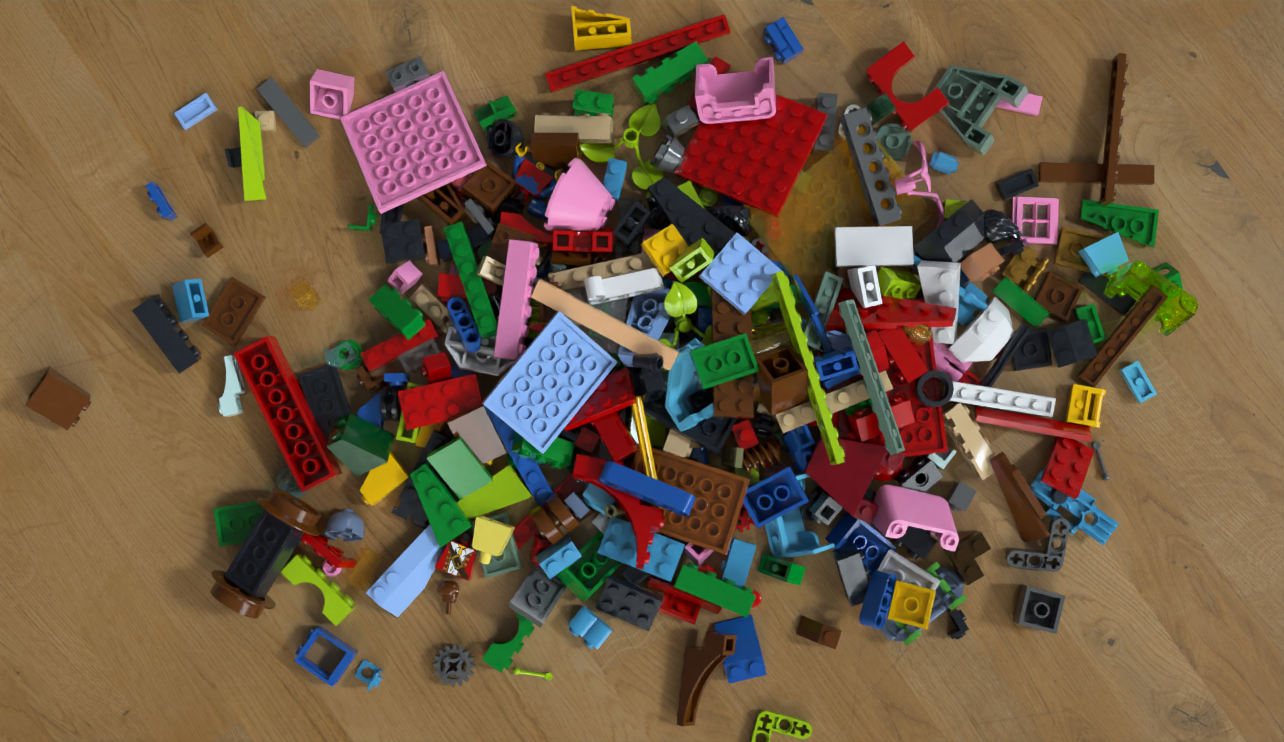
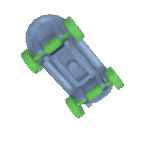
(947, 596)

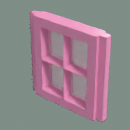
(1036, 219)

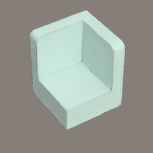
(942, 459)

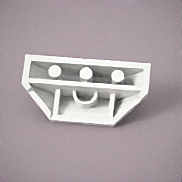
(985, 334)
(480, 361)

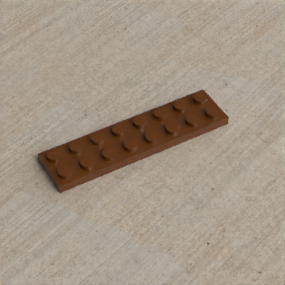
(735, 396)

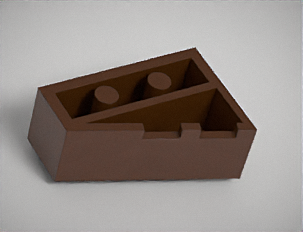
(444, 205)

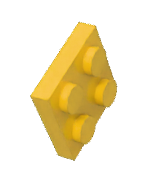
(665, 248)
(911, 604)

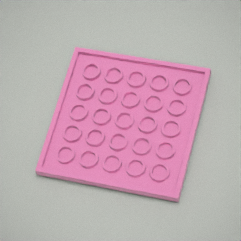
(412, 142)

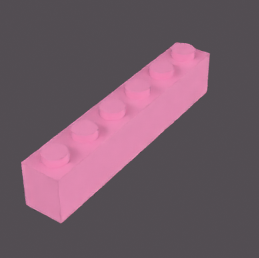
(516, 299)

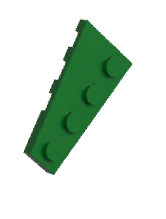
(1130, 221)

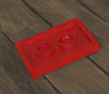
(1067, 466)

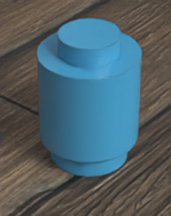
(943, 163)

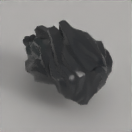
(999, 227)

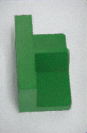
(495, 110)

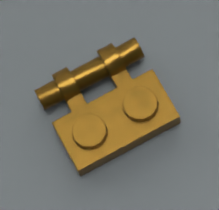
(1020, 263)

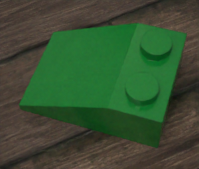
(589, 571)

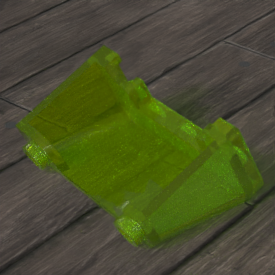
(1137, 278)

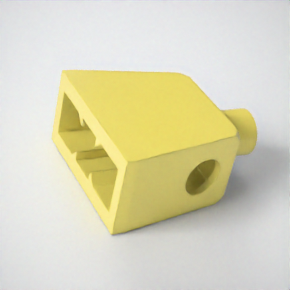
(490, 537)

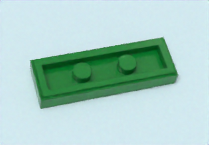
(1021, 302)

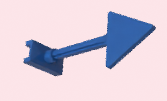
(810, 308)

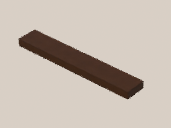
(1092, 173)
(1122, 335)

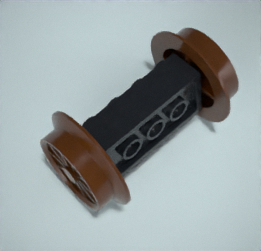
(264, 554)

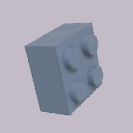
(577, 505)

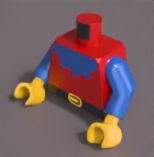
(532, 176)

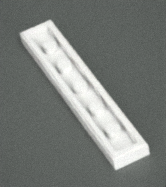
(1002, 399)

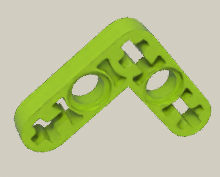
(773, 725)

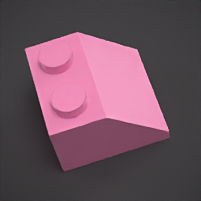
(331, 94)

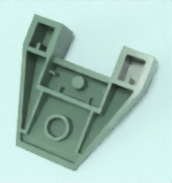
(983, 94)

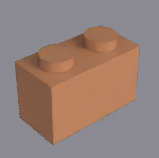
(982, 263)

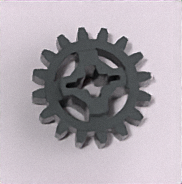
(459, 671)

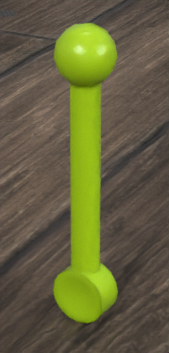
(548, 676)

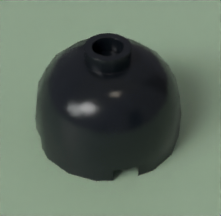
(504, 138)

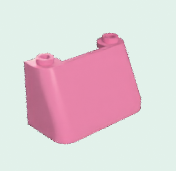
(735, 95)
(908, 507)

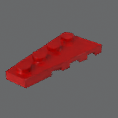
(331, 553)

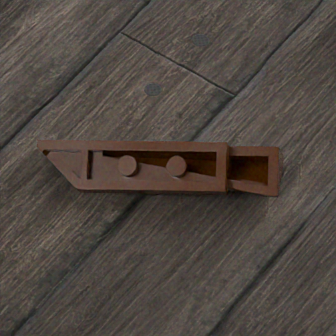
(1020, 499)

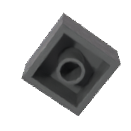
(1038, 609)

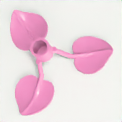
(906, 184)

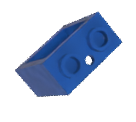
(317, 670)

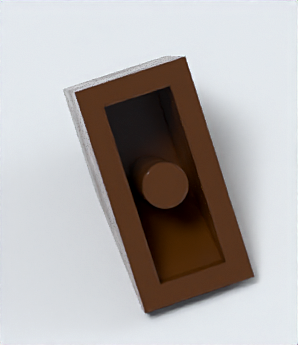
(819, 632)

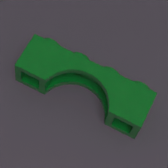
(500, 653)

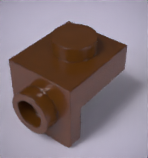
(207, 240)
(366, 379)

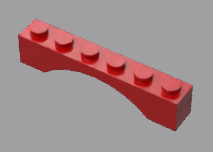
(520, 223)

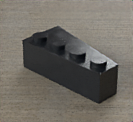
(167, 333)

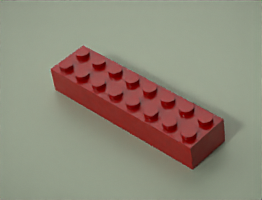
(287, 413)

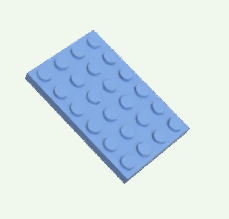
(549, 382)

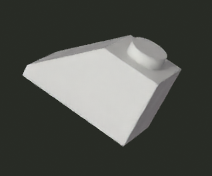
(865, 285)

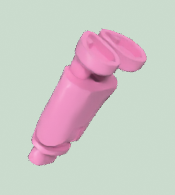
(944, 357)

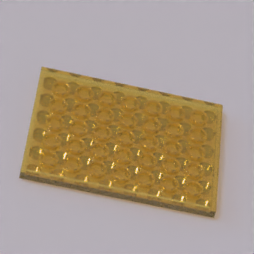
(825, 199)

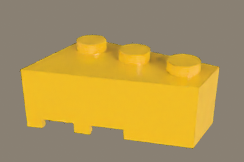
(599, 30)

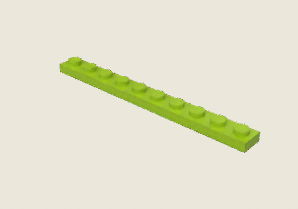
(799, 342)

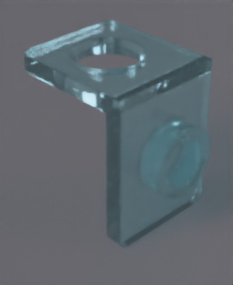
(332, 356)
(289, 483)

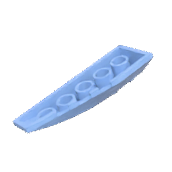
(408, 574)

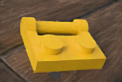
(1079, 405)

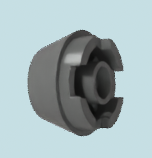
(668, 155)

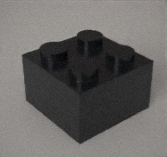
(402, 241)

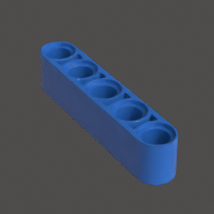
(647, 488)

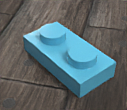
(1138, 382)

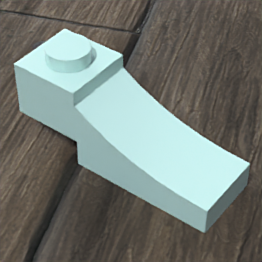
(230, 401)

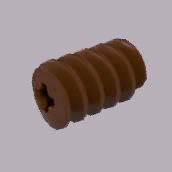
(761, 457)

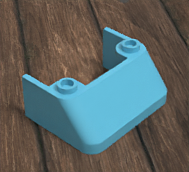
(788, 536)

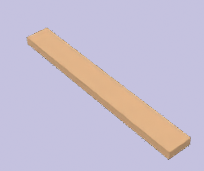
(602, 322)

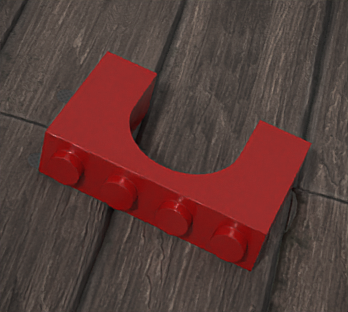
(883, 73)

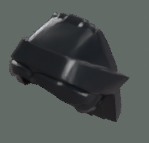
(734, 218)

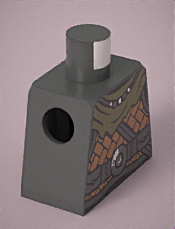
(680, 122)

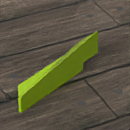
(251, 156)

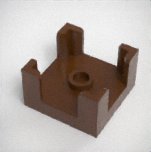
(489, 188)

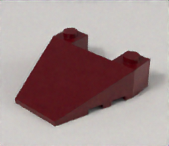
(850, 479)

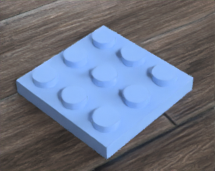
(740, 273)

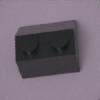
(1072, 343)

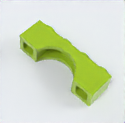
(336, 605)

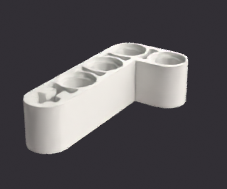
(622, 286)

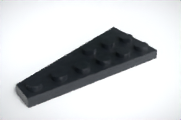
(689, 217)

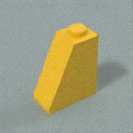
(383, 480)

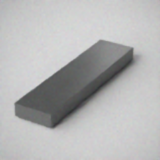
(288, 112)

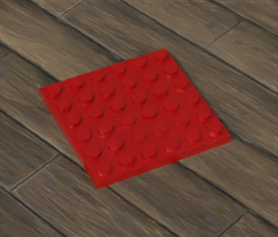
(754, 158)

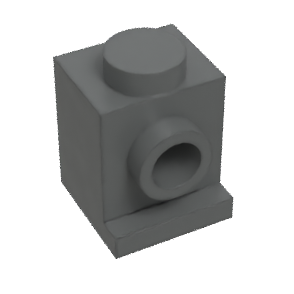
(825, 509)

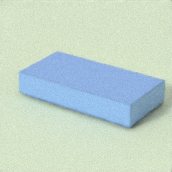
(195, 111)

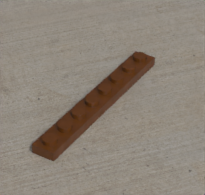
(1113, 125)

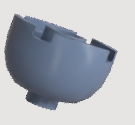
(346, 526)

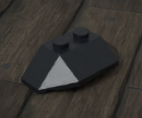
(954, 236)

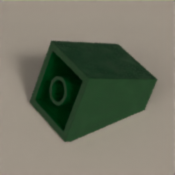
(359, 443)

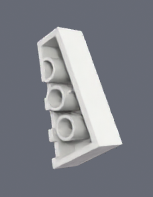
(941, 287)

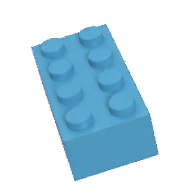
(621, 546)

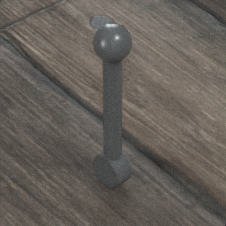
(1096, 445)

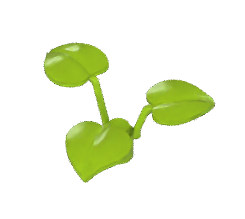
(643, 121)
(678, 303)

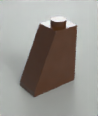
(555, 148)

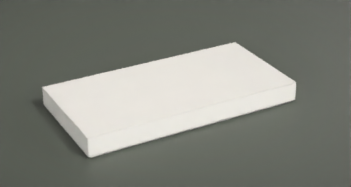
(873, 246)

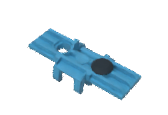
(1099, 529)

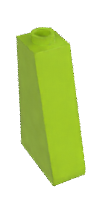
(501, 492)

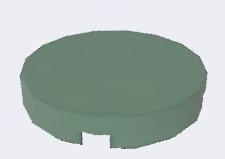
(895, 140)

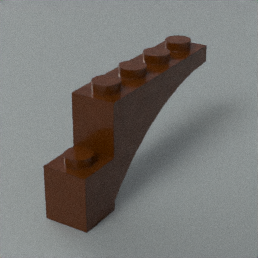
(698, 669)

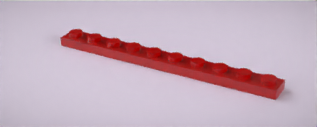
(637, 53)

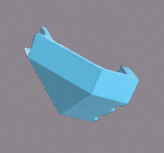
(682, 384)

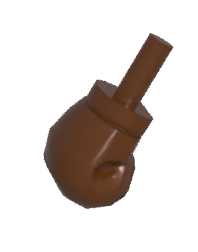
(449, 591)

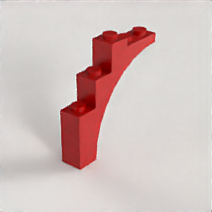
(642, 517)

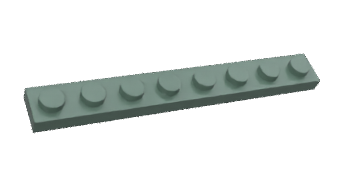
(871, 376)

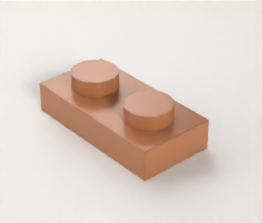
(430, 239)

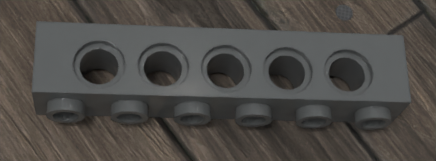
(861, 161)

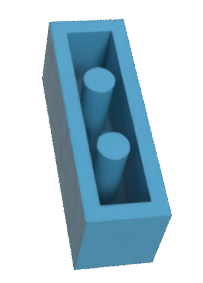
(738, 561)

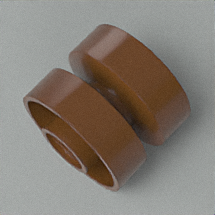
(549, 522)

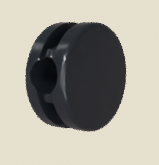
(390, 403)

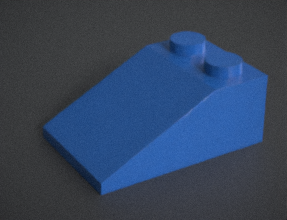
(774, 497)
(856, 531)
(748, 658)

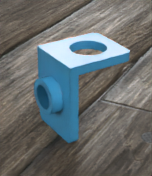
(375, 679)

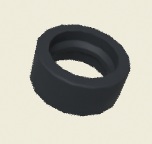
(948, 388)

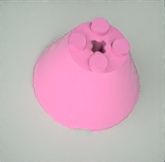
(578, 201)

